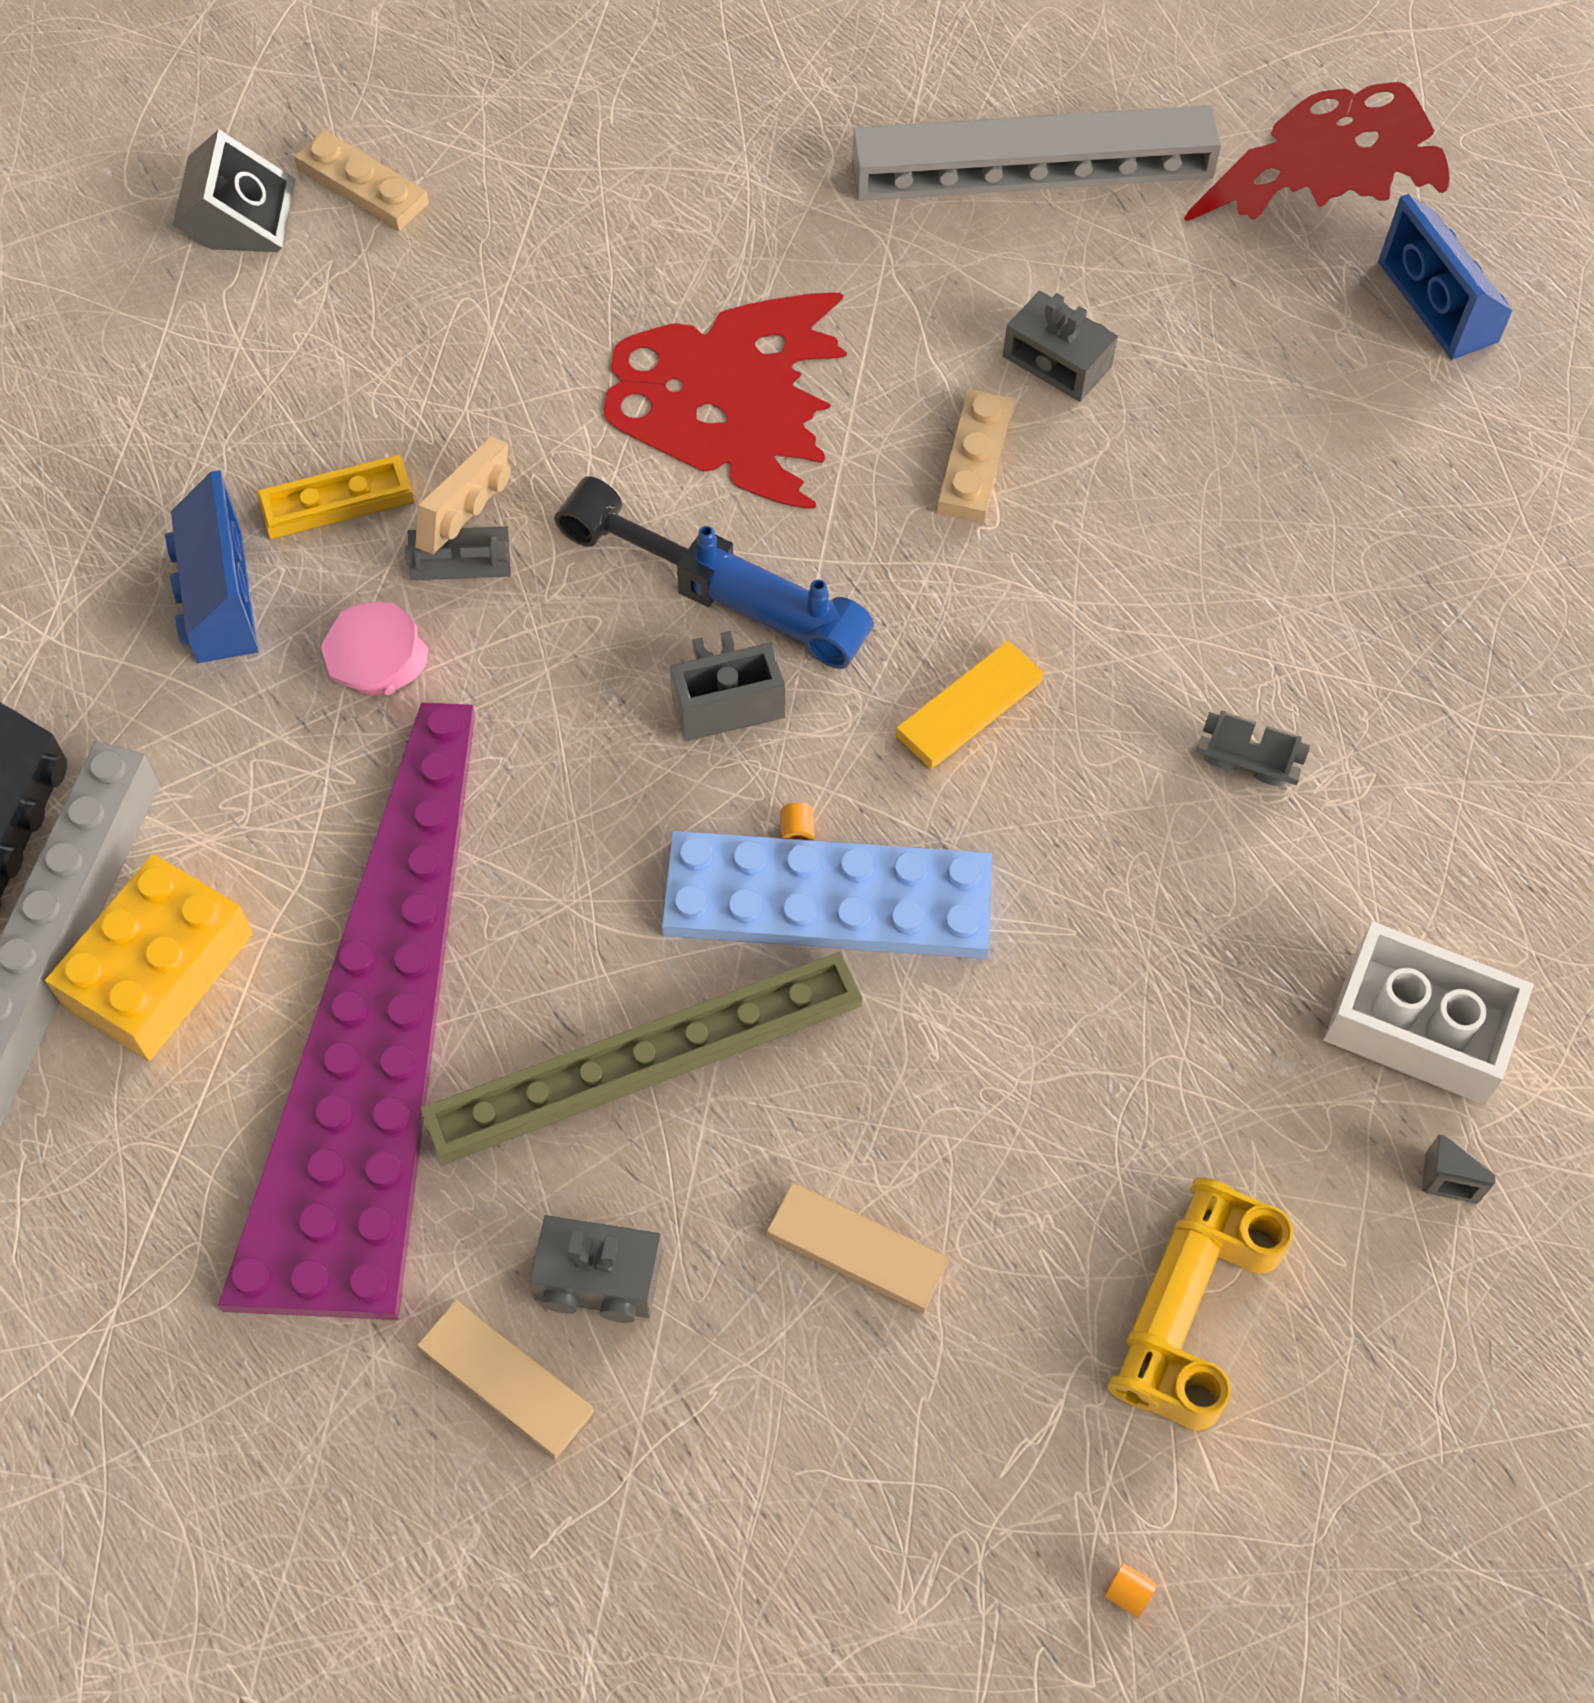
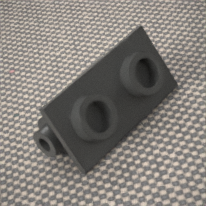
(471, 554)
(1270, 759)

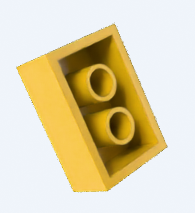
(150, 956)

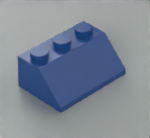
(1442, 280)
(211, 574)

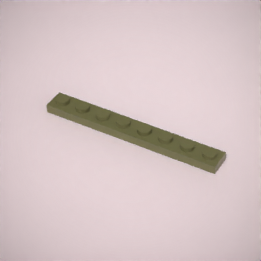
(640, 1057)

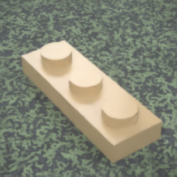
(361, 180)
(975, 456)
(462, 495)

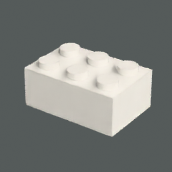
(1429, 1013)

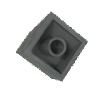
(233, 197)

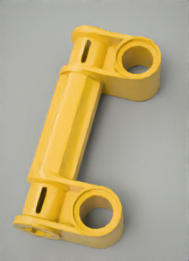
(1177, 1294)

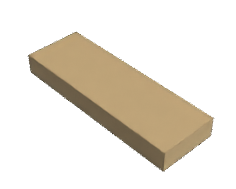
(857, 1247)
(506, 1379)

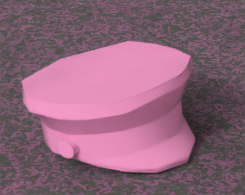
(374, 649)

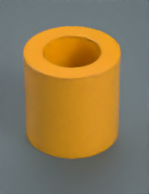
(797, 821)
(1130, 1590)

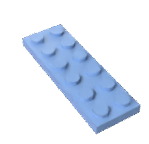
(828, 894)

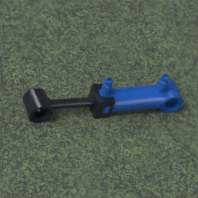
(712, 572)

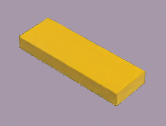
(335, 496)
(969, 704)

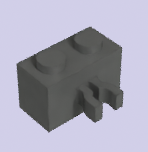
(1060, 345)
(727, 688)
(596, 1268)

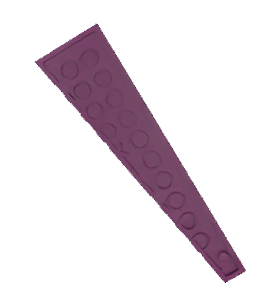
(346, 1153)

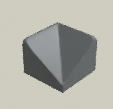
(1455, 1173)

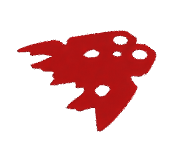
(1326, 157)
(731, 373)

